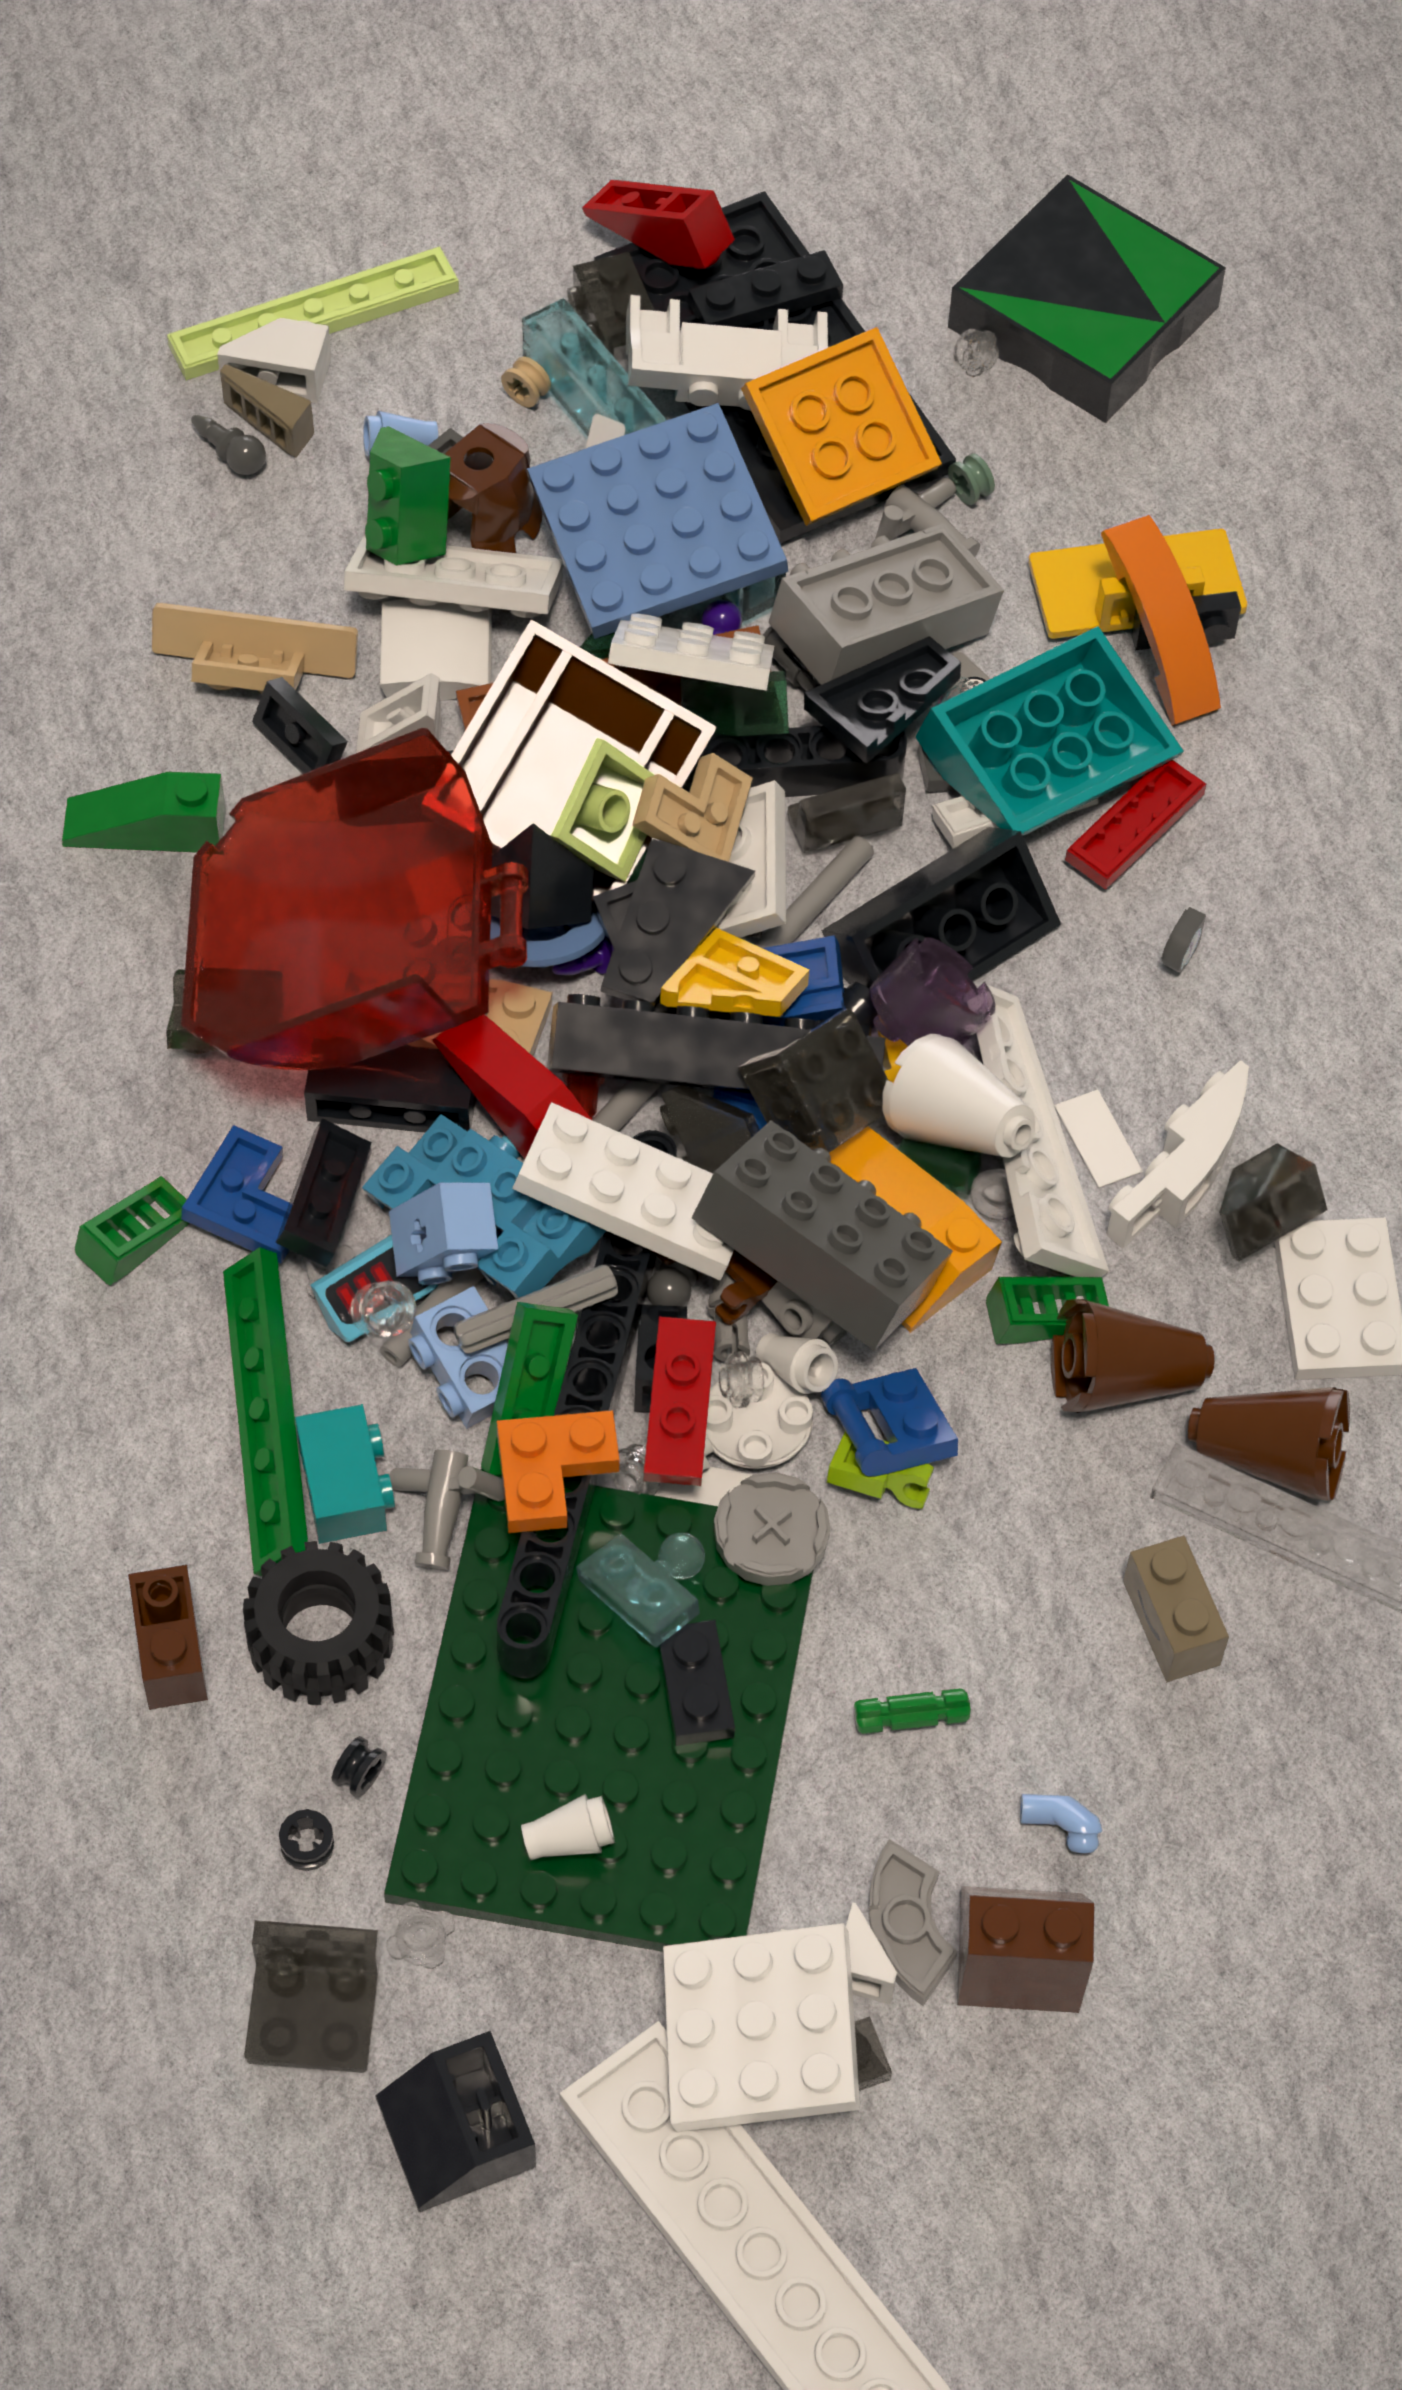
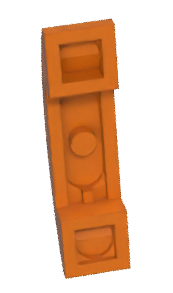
(1168, 618)

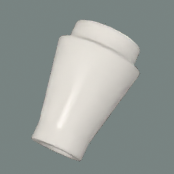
(801, 1362)
(570, 1830)

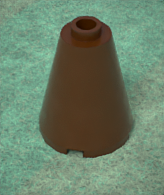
(1123, 1357)
(1278, 1436)

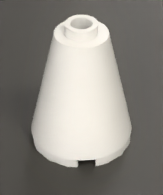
(955, 1101)

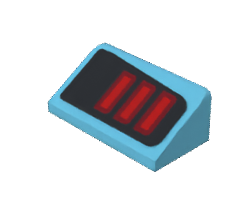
(338, 1288)

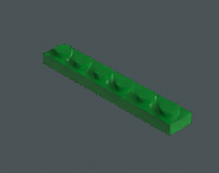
(265, 1407)

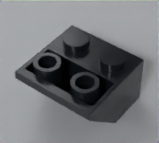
(456, 2122)

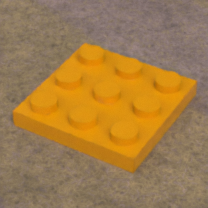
(841, 426)

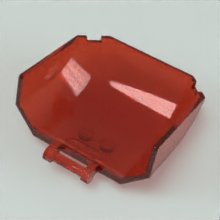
(349, 912)

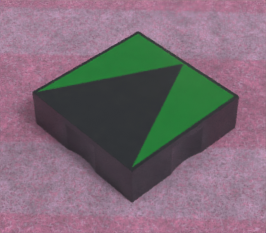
(1087, 296)

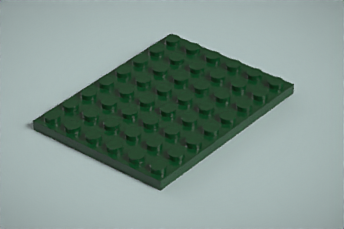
(597, 1725)

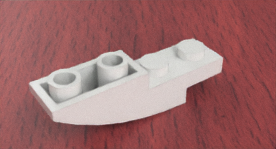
(1190, 1162)

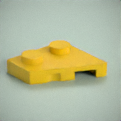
(735, 977)

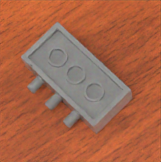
(884, 601)

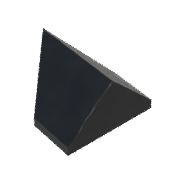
(558, 883)

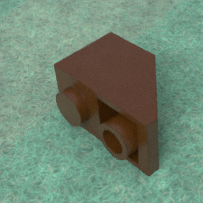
(167, 1637)

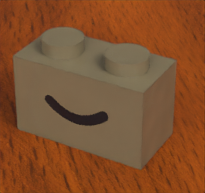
(1175, 1608)

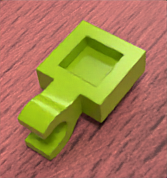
(847, 1474)

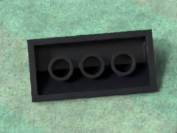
(975, 899)

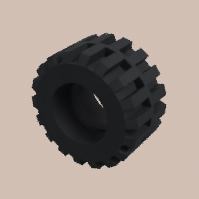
(308, 1581)

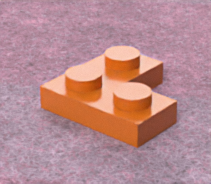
(544, 1450)

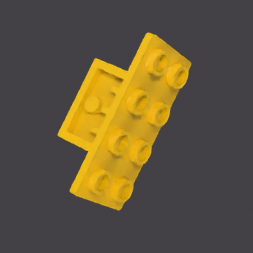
(1082, 591)

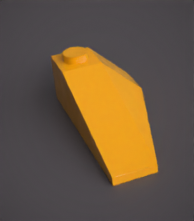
(941, 1213)

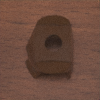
(495, 488)

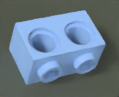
(451, 1363)

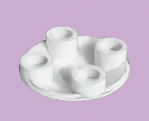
(765, 1430)

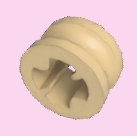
(526, 382)

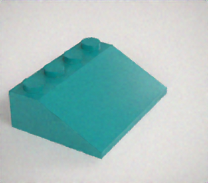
(1048, 735)

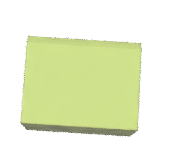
(602, 810)

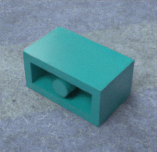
(342, 1473)

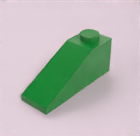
(149, 814)

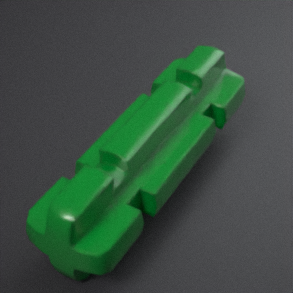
(912, 1711)

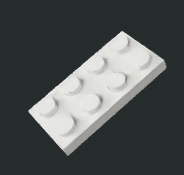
(463, 576)
(622, 1188)

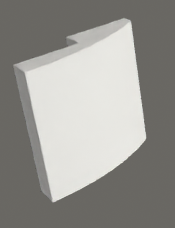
(436, 641)

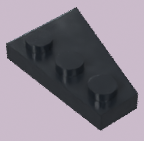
(884, 696)
(669, 916)

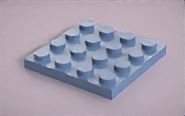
(657, 519)

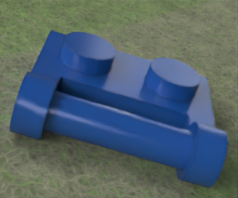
(905, 1414)

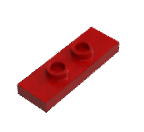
(1135, 823)
(679, 1401)

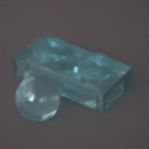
(644, 1589)

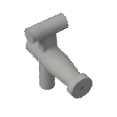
(909, 511)
(444, 1487)

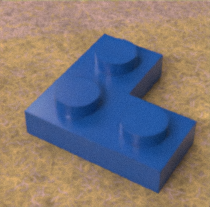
(232, 1197)

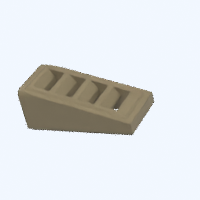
(269, 408)

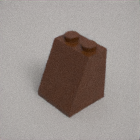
(1024, 1949)

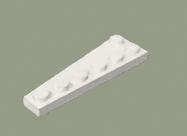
(1041, 1179)

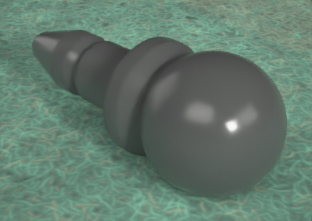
(242, 452)
(671, 1285)

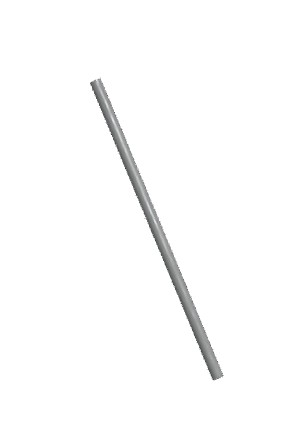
(635, 1094)

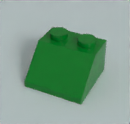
(406, 499)

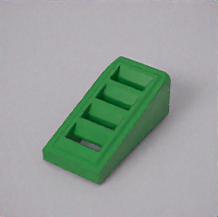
(109, 1252)
(1013, 1312)

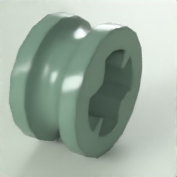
(971, 478)

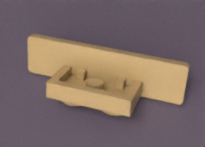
(251, 649)

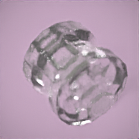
(371, 1310)

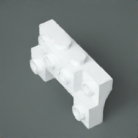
(711, 361)

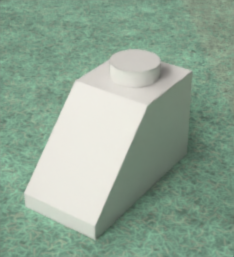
(284, 354)

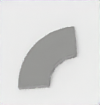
(904, 1921)

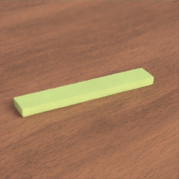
(334, 304)

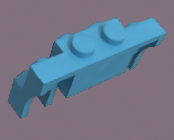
(531, 1235)

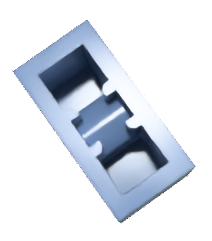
(443, 1231)

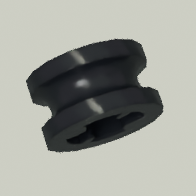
(359, 1766)
(322, 1831)

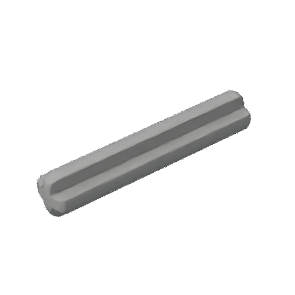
(570, 1293)

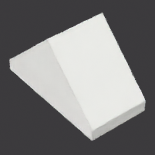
(402, 713)

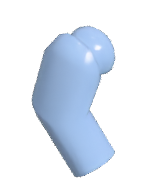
(1068, 1814)

